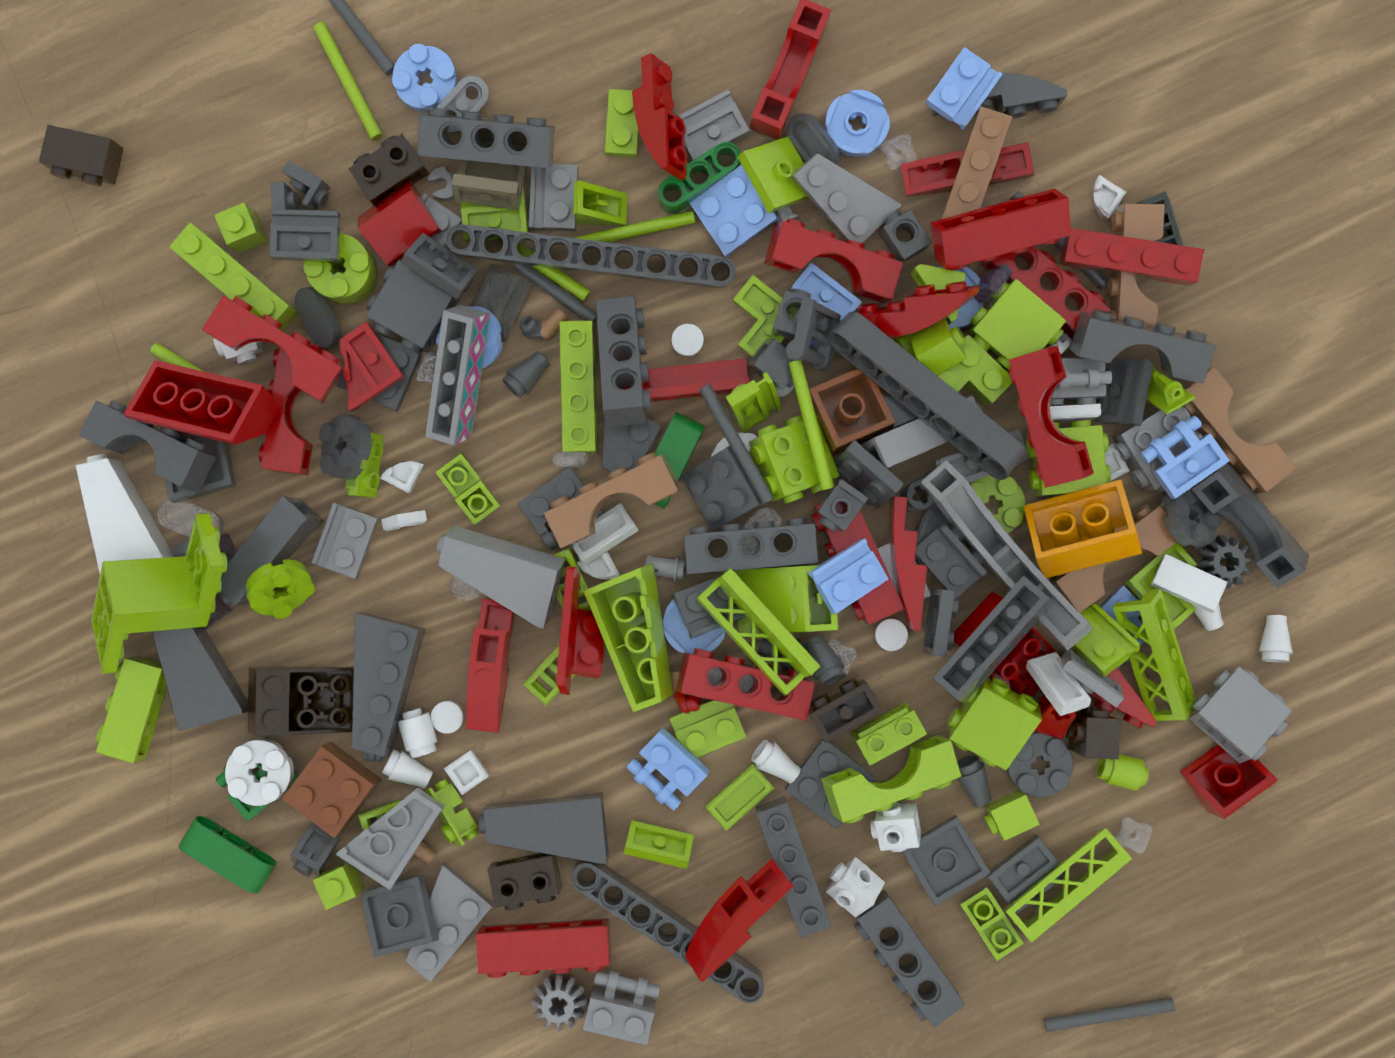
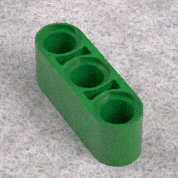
(706, 164)
(679, 445)
(227, 854)

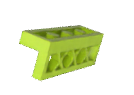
(766, 623)
(1167, 656)
(1073, 891)

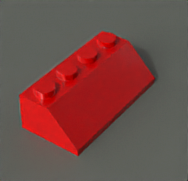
(202, 404)

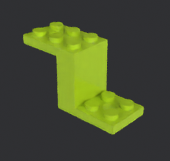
(157, 593)

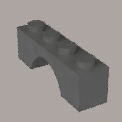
(1181, 355)
(176, 460)
(1272, 545)

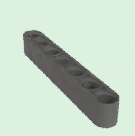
(926, 395)
(660, 914)

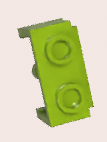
(888, 733)

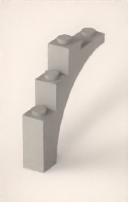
(1002, 555)

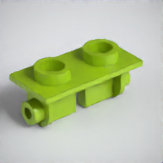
(1166, 393)
(368, 480)
(454, 824)

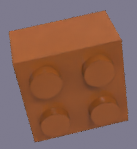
(850, 410)
(331, 789)

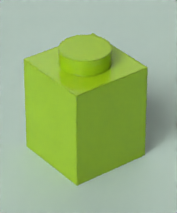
(241, 227)
(939, 346)
(1010, 815)
(338, 884)

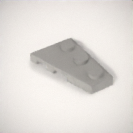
(844, 199)
(393, 839)
(456, 912)

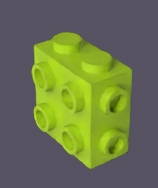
(1016, 324)
(1096, 444)
(787, 460)
(994, 723)

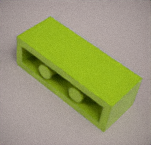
(132, 710)

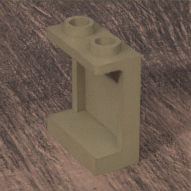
(491, 183)

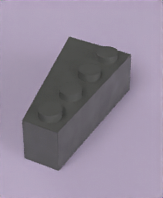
(382, 678)

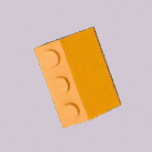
(1082, 529)

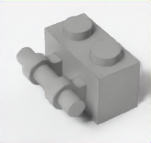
(1084, 382)
(618, 1013)

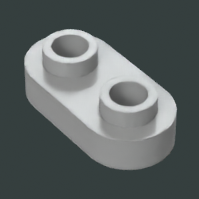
(457, 100)

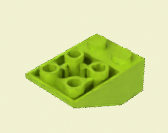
(789, 597)

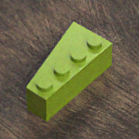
(634, 634)

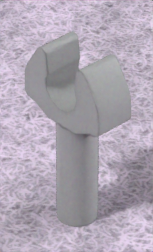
(438, 175)

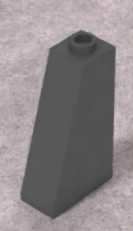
(272, 541)
(197, 678)
(552, 826)

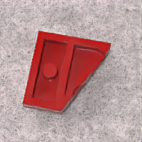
(366, 366)

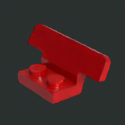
(580, 638)

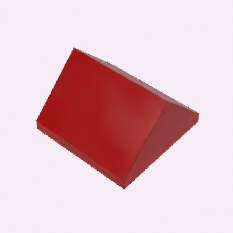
(397, 223)
(1224, 783)

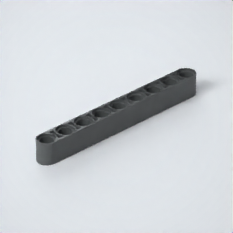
(576, 247)

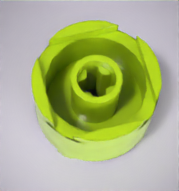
(352, 285)

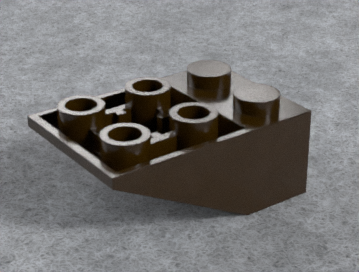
(300, 700)

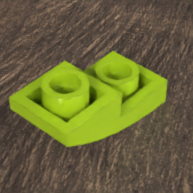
(467, 488)
(991, 924)

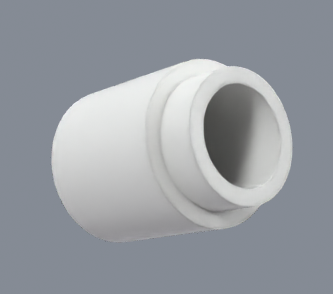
(417, 733)

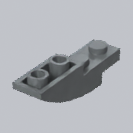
(1021, 93)

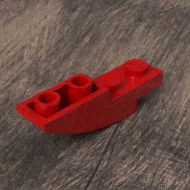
(657, 124)
(918, 309)
(488, 667)
(734, 912)

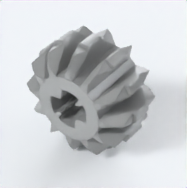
(555, 1013)

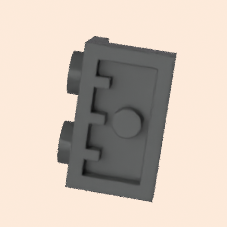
(439, 265)
(950, 559)

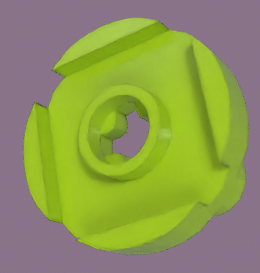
(1010, 496)
(290, 577)

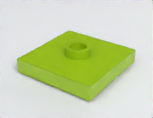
(771, 172)

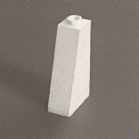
(116, 513)

